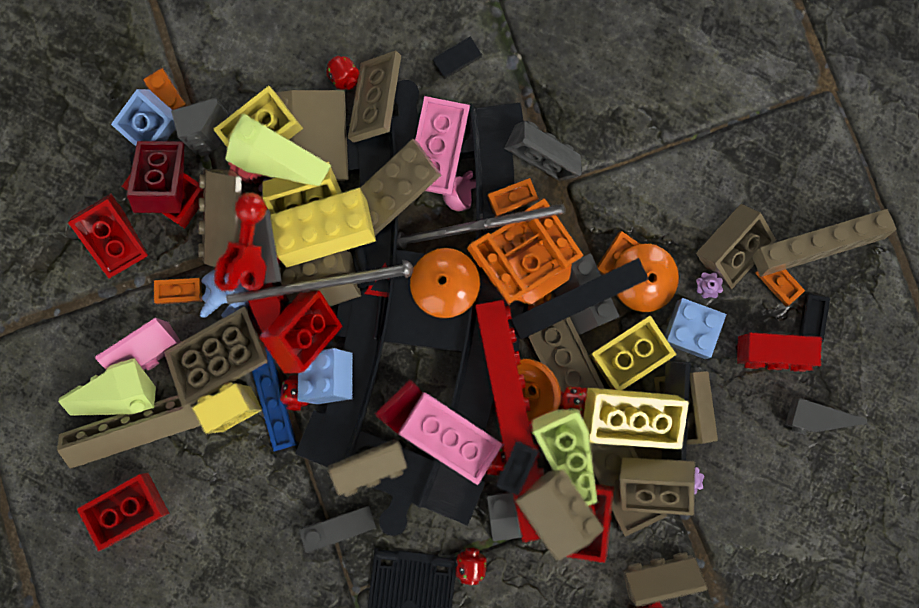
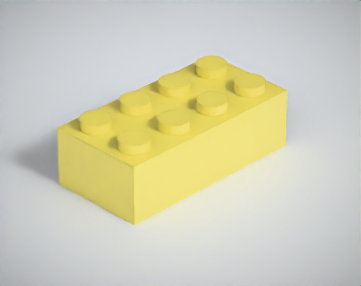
(322, 228)
(635, 418)

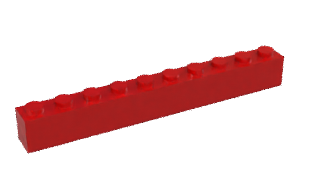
(508, 394)

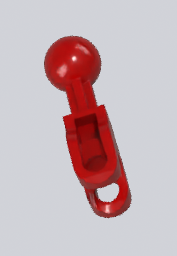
(242, 257)

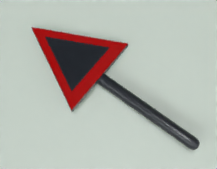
(379, 289)

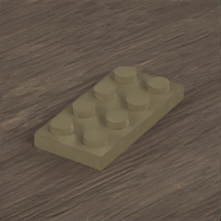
(374, 97)
(398, 184)

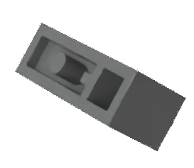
(813, 417)
(337, 529)

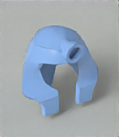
(216, 297)

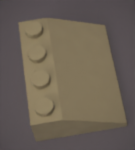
(323, 123)
(219, 221)
(216, 356)

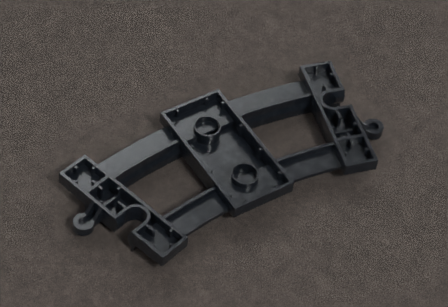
(402, 322)

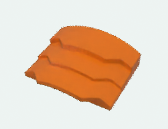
(527, 257)

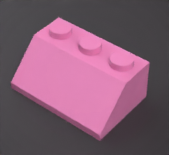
(144, 345)

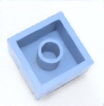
(145, 118)
(694, 328)
(327, 378)

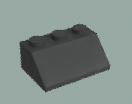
(197, 123)
(544, 151)
(264, 237)
(597, 315)
(503, 516)

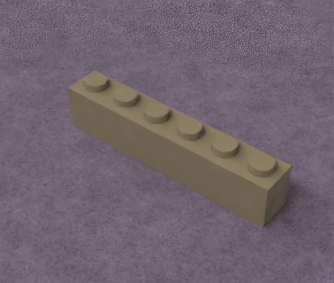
(823, 242)
(125, 432)

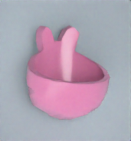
(461, 194)

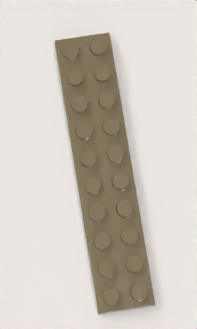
(567, 358)

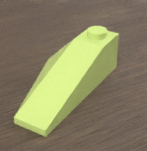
(269, 154)
(117, 391)
(567, 447)

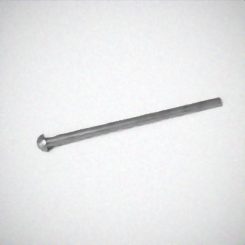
(479, 225)
(355, 278)

